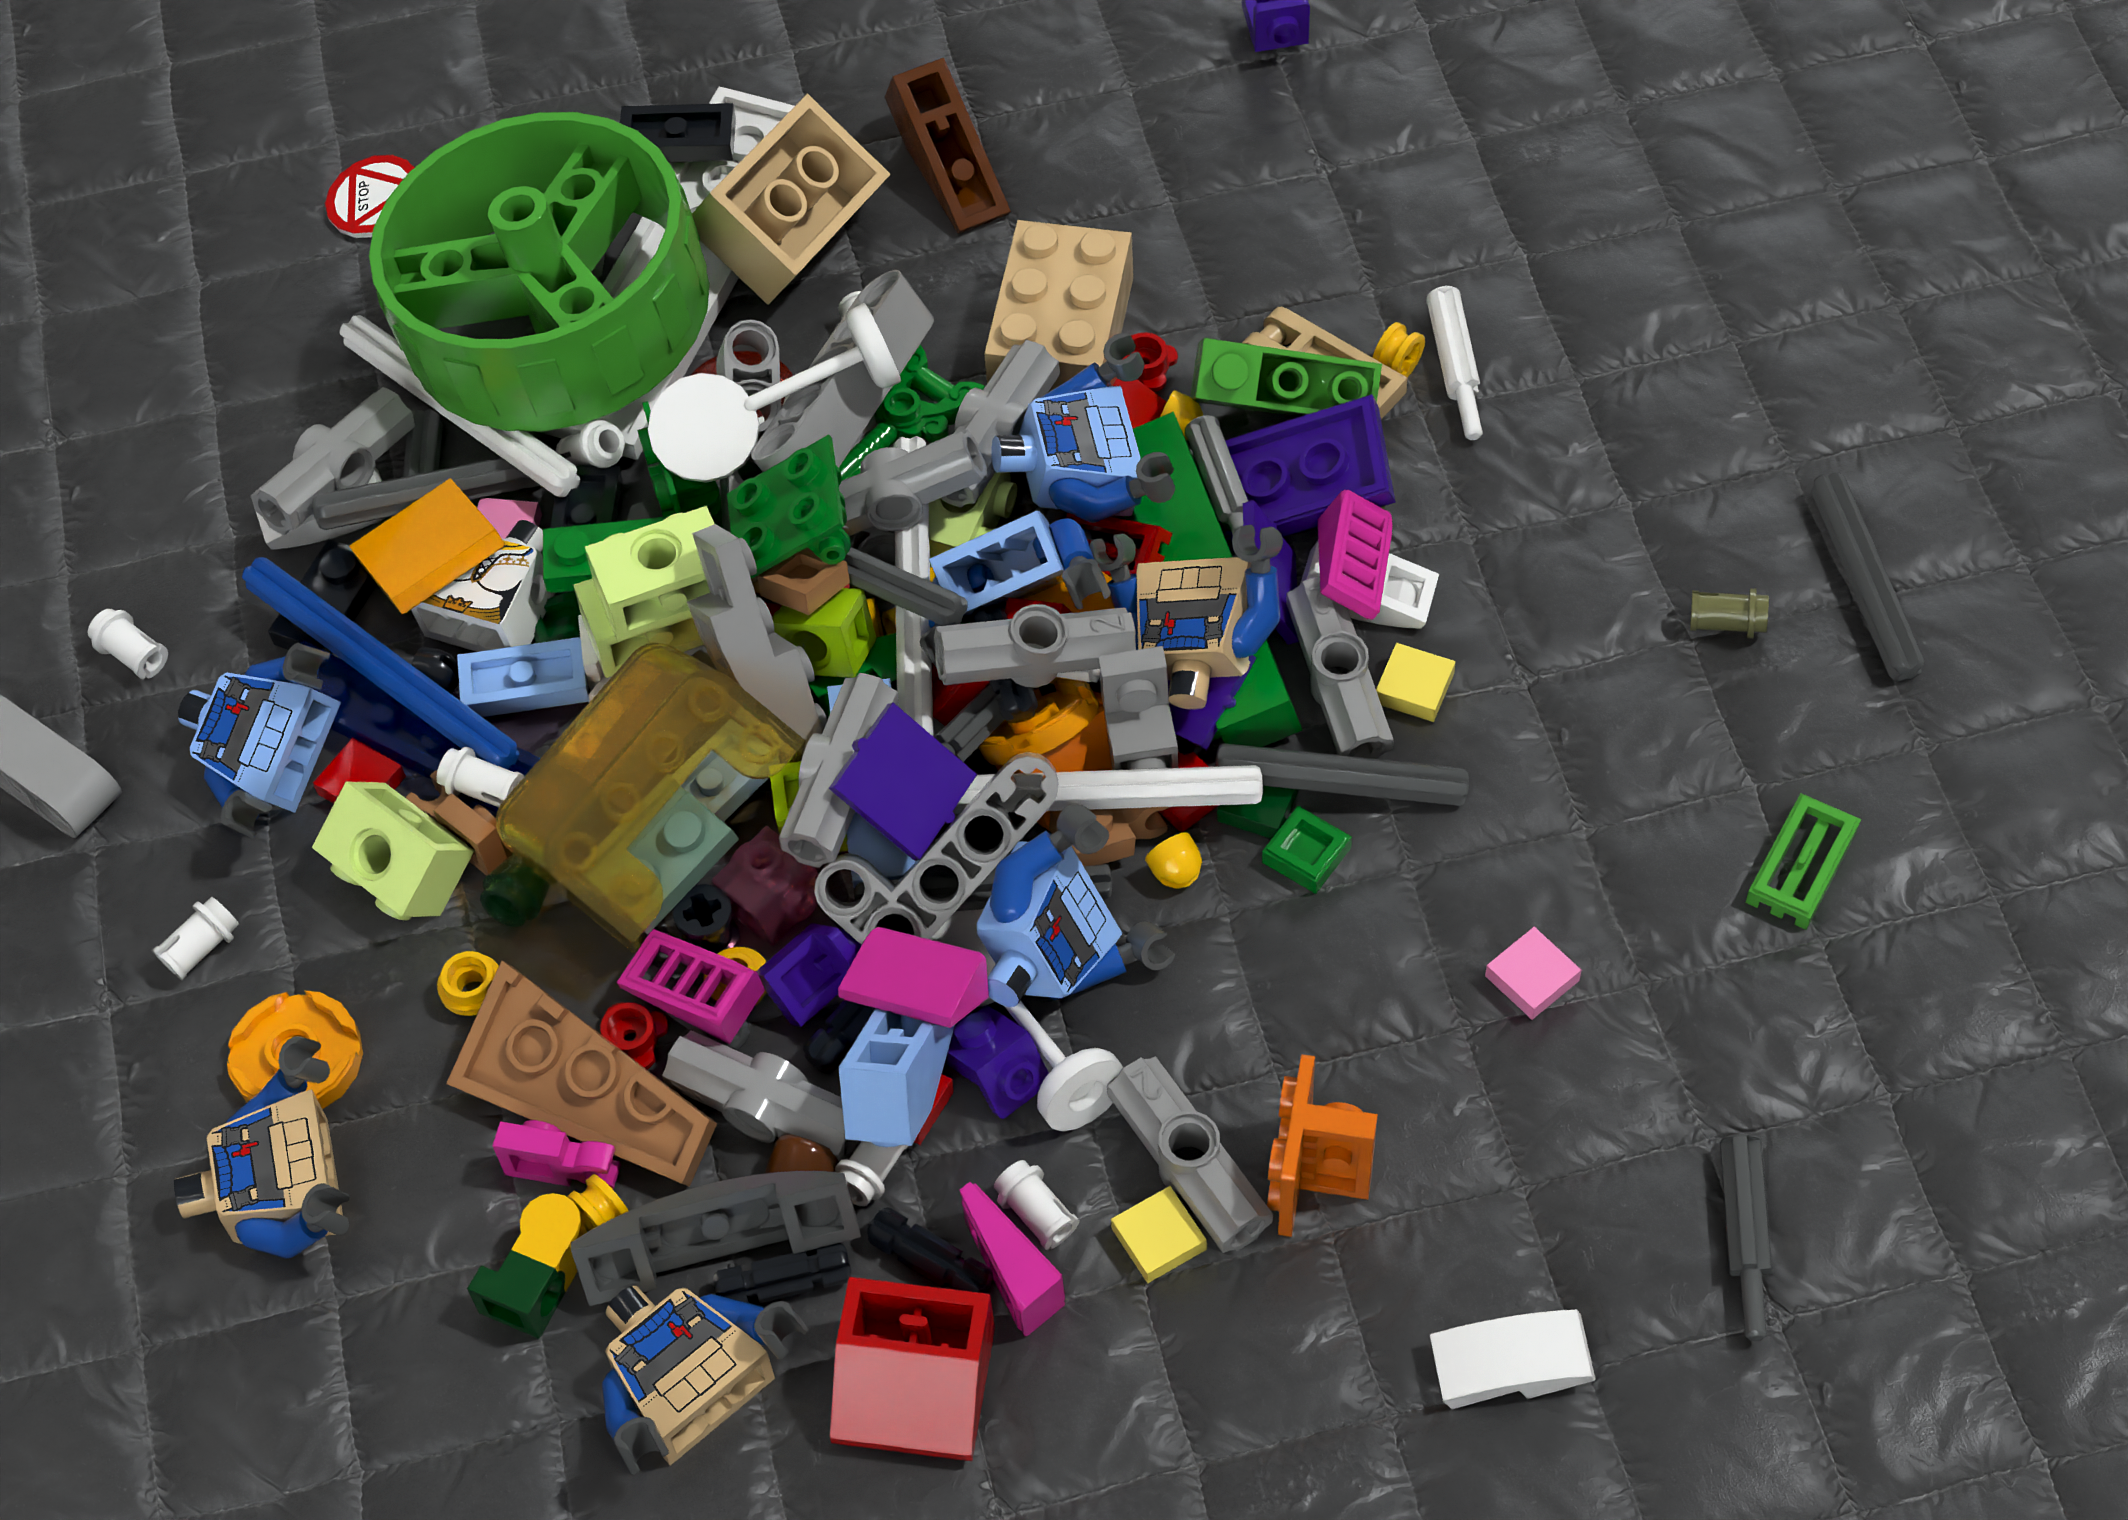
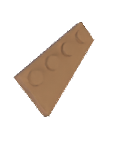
(561, 1071)

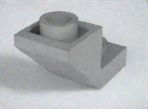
(1138, 710)

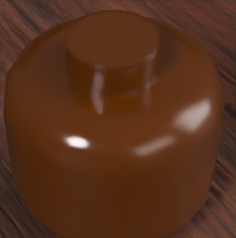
(800, 1154)

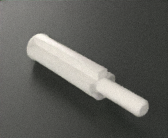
(1456, 355)

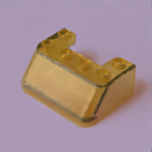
(621, 768)

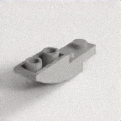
(742, 636)

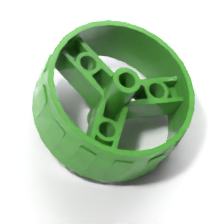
(556, 200)

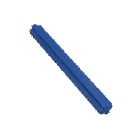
(379, 663)

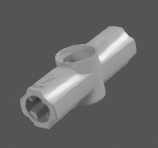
(1001, 406)
(333, 459)
(900, 482)
(1001, 650)
(1346, 699)
(818, 816)
(757, 1094)
(1209, 1185)

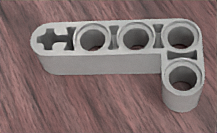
(949, 849)

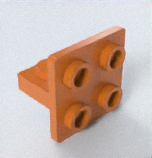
(1317, 1148)

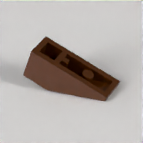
(945, 145)

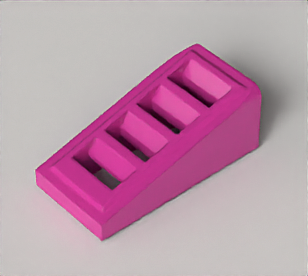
(1354, 542)
(733, 1005)
(1020, 1271)

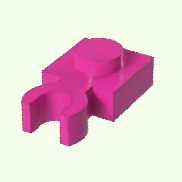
(546, 1155)

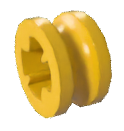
(1399, 349)
(597, 1203)

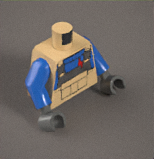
(1199, 610)
(273, 1164)
(686, 1367)

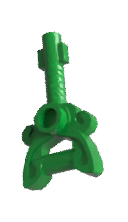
(906, 415)

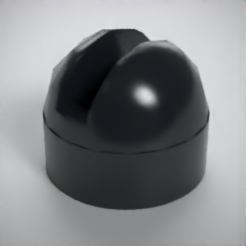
(438, 666)

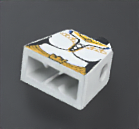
(495, 600)

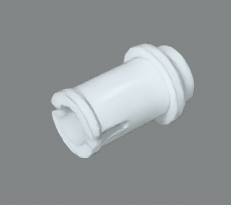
(596, 445)
(115, 634)
(475, 777)
(196, 937)
(867, 1170)
(1035, 1203)

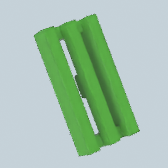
(1784, 900)

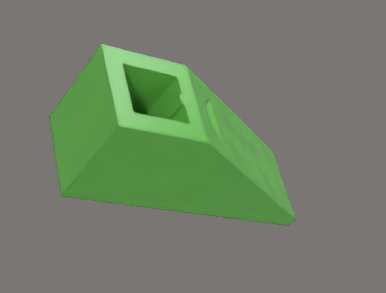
(1278, 378)

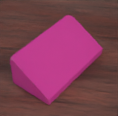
(916, 977)

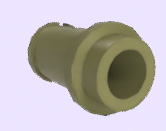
(1729, 612)

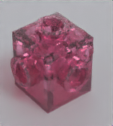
(768, 887)

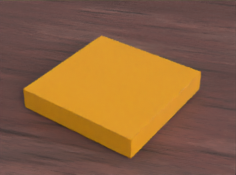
(427, 546)

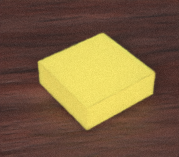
(1415, 682)
(1158, 1234)

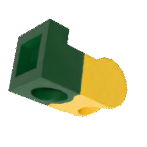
(536, 1268)

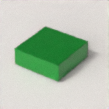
(1306, 849)

